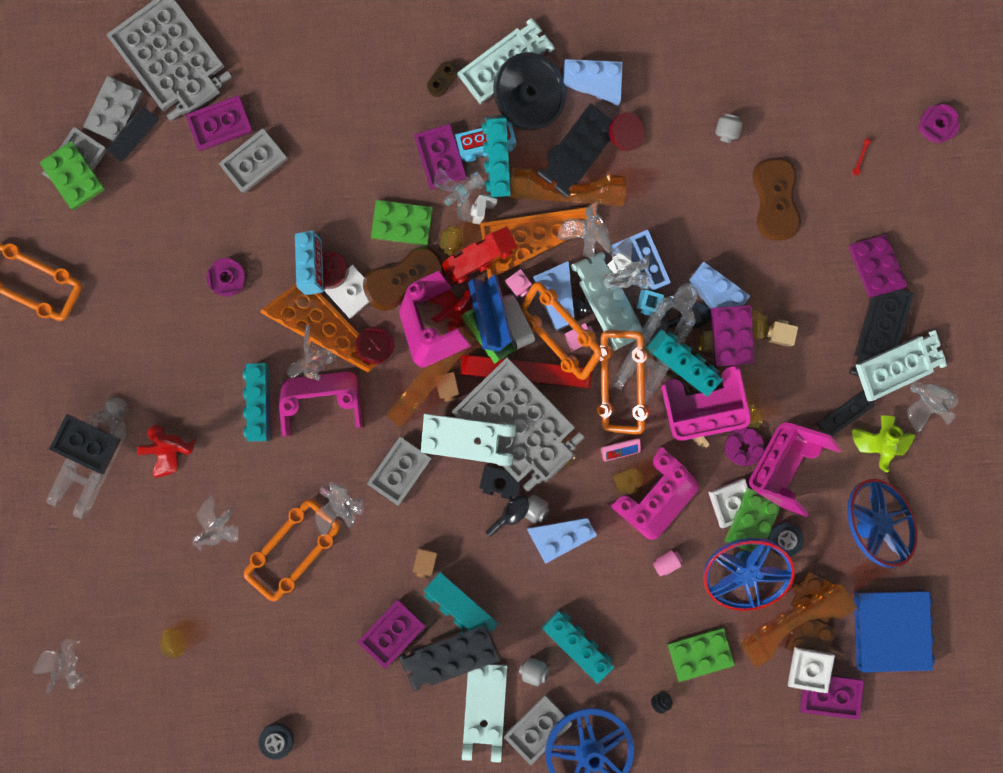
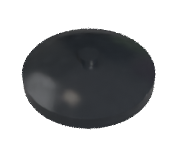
(529, 91)

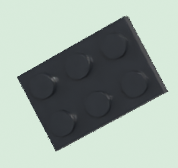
(85, 444)

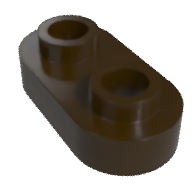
(443, 78)

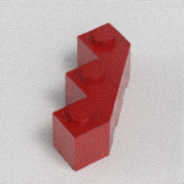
(479, 256)

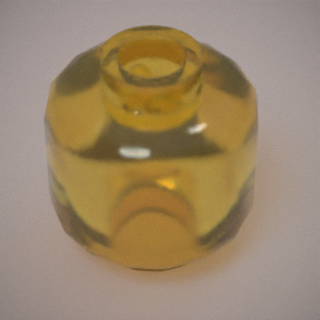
(452, 240)
(172, 643)

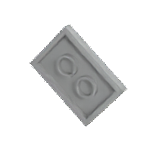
(113, 108)
(89, 148)
(253, 161)
(399, 471)
(532, 730)

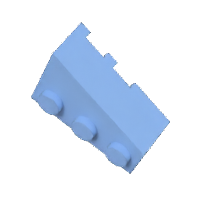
(595, 78)
(641, 247)
(559, 280)
(716, 289)
(560, 537)

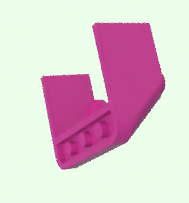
(427, 344)
(342, 384)
(782, 459)

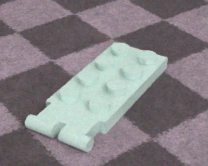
(480, 73)
(608, 305)
(900, 365)

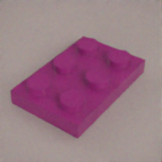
(219, 123)
(437, 151)
(877, 266)
(732, 335)
(391, 633)
(841, 701)

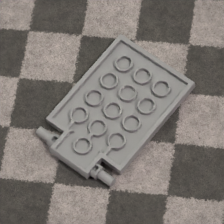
(169, 57)
(513, 399)

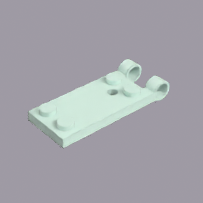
(457, 438)
(485, 702)

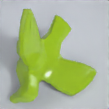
(888, 442)

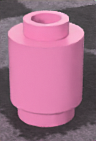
(667, 563)

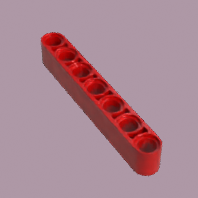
(535, 372)

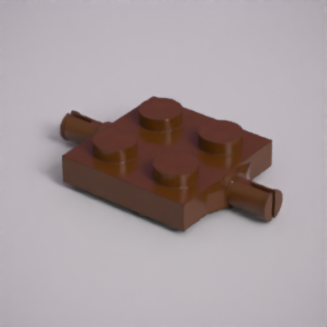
(808, 588)
(813, 636)

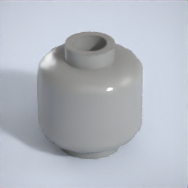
(729, 128)
(537, 510)
(534, 671)

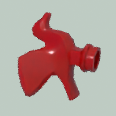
(452, 308)
(165, 448)

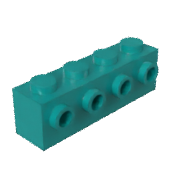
(497, 155)
(684, 363)
(257, 402)
(457, 604)
(577, 646)

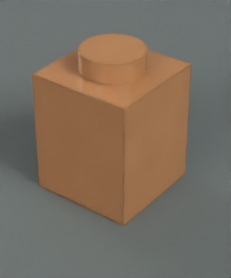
(448, 387)
(425, 562)

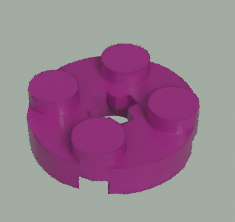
(932, 131)
(218, 270)
(738, 456)

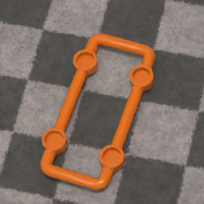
(60, 275)
(584, 338)
(640, 355)
(259, 558)

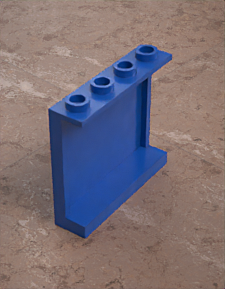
(893, 631)

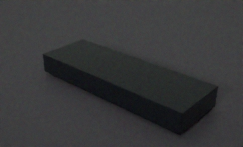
(132, 134)
(845, 414)

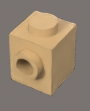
(782, 333)

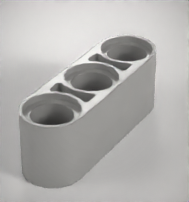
(519, 327)

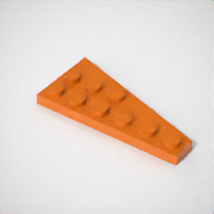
(532, 235)
(326, 324)

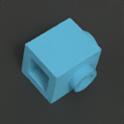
(648, 301)

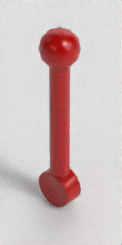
(856, 171)

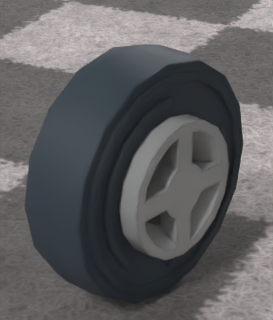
(792, 541)
(274, 748)

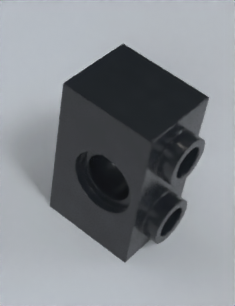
(488, 479)

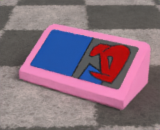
(621, 449)

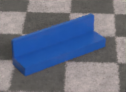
(490, 313)

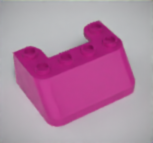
(702, 415)
(663, 500)

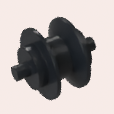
(581, 306)
(661, 702)

